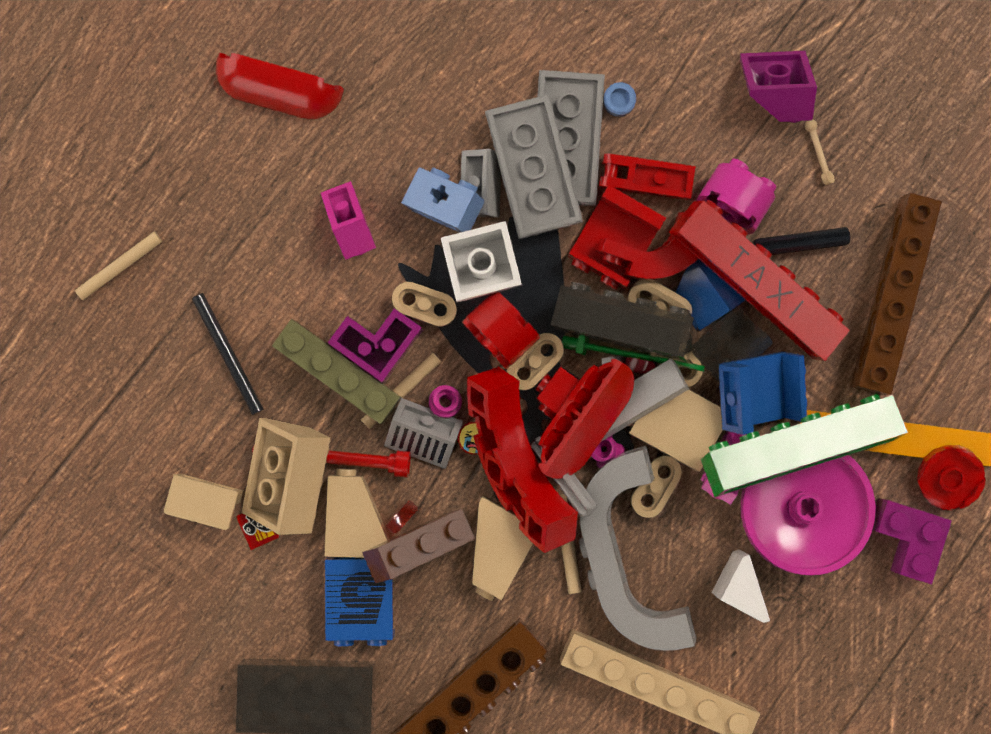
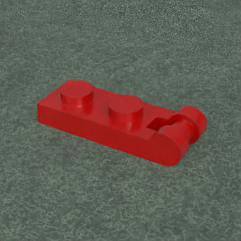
(648, 176)

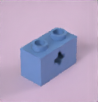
(426, 196)

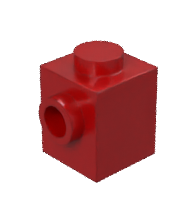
(555, 391)

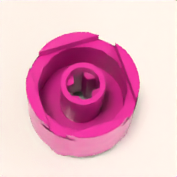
(739, 194)

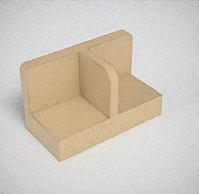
(202, 501)

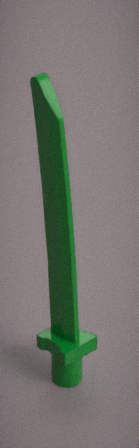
(581, 346)

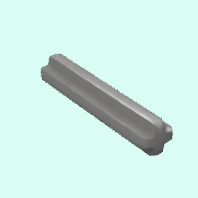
(571, 488)

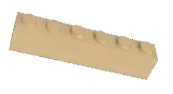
(657, 685)

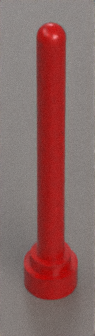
(395, 463)

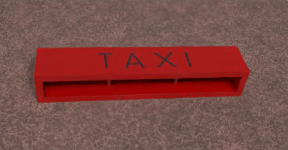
(759, 279)

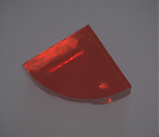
(402, 517)

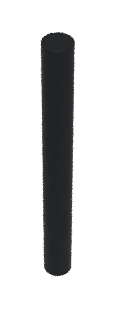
(227, 353)

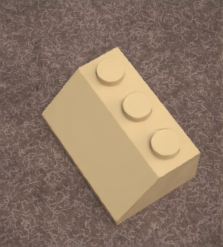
(285, 476)

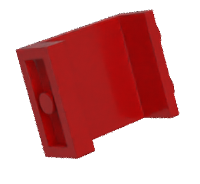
(619, 220)

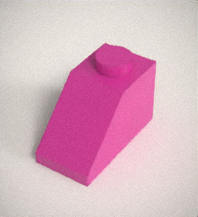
(348, 220)

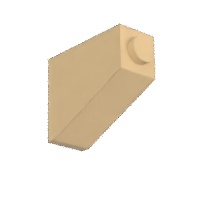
(351, 516)
(498, 549)

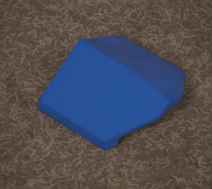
(707, 294)

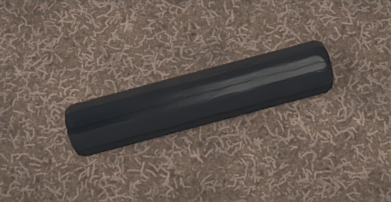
(805, 241)

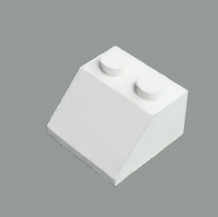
(481, 261)

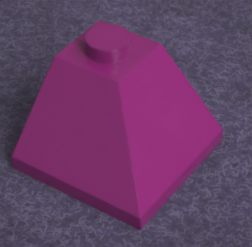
(781, 83)

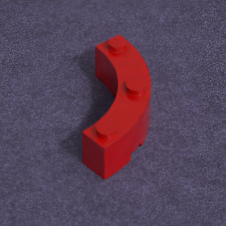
(512, 464)

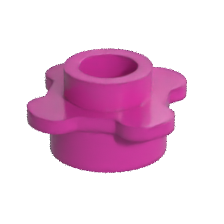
(613, 450)

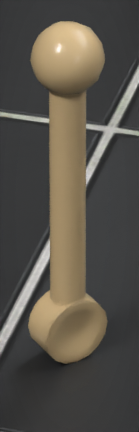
(827, 176)

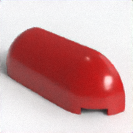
(276, 87)
(585, 418)

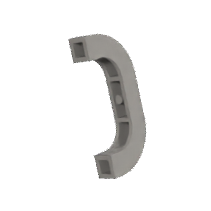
(639, 624)

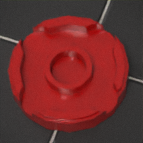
(951, 477)

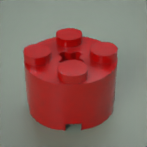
(501, 329)

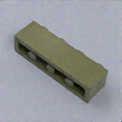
(336, 371)

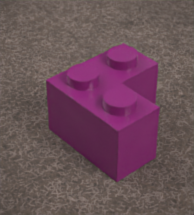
(379, 352)
(920, 537)

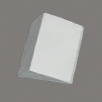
(740, 586)

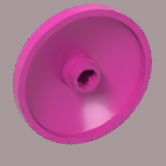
(811, 517)

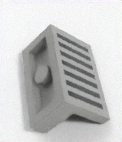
(423, 433)

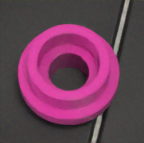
(445, 392)

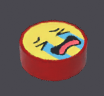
(466, 438)

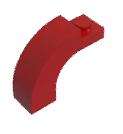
(659, 263)

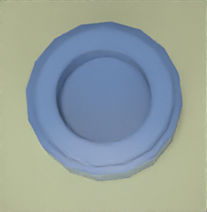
(619, 99)

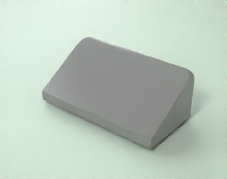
(483, 171)

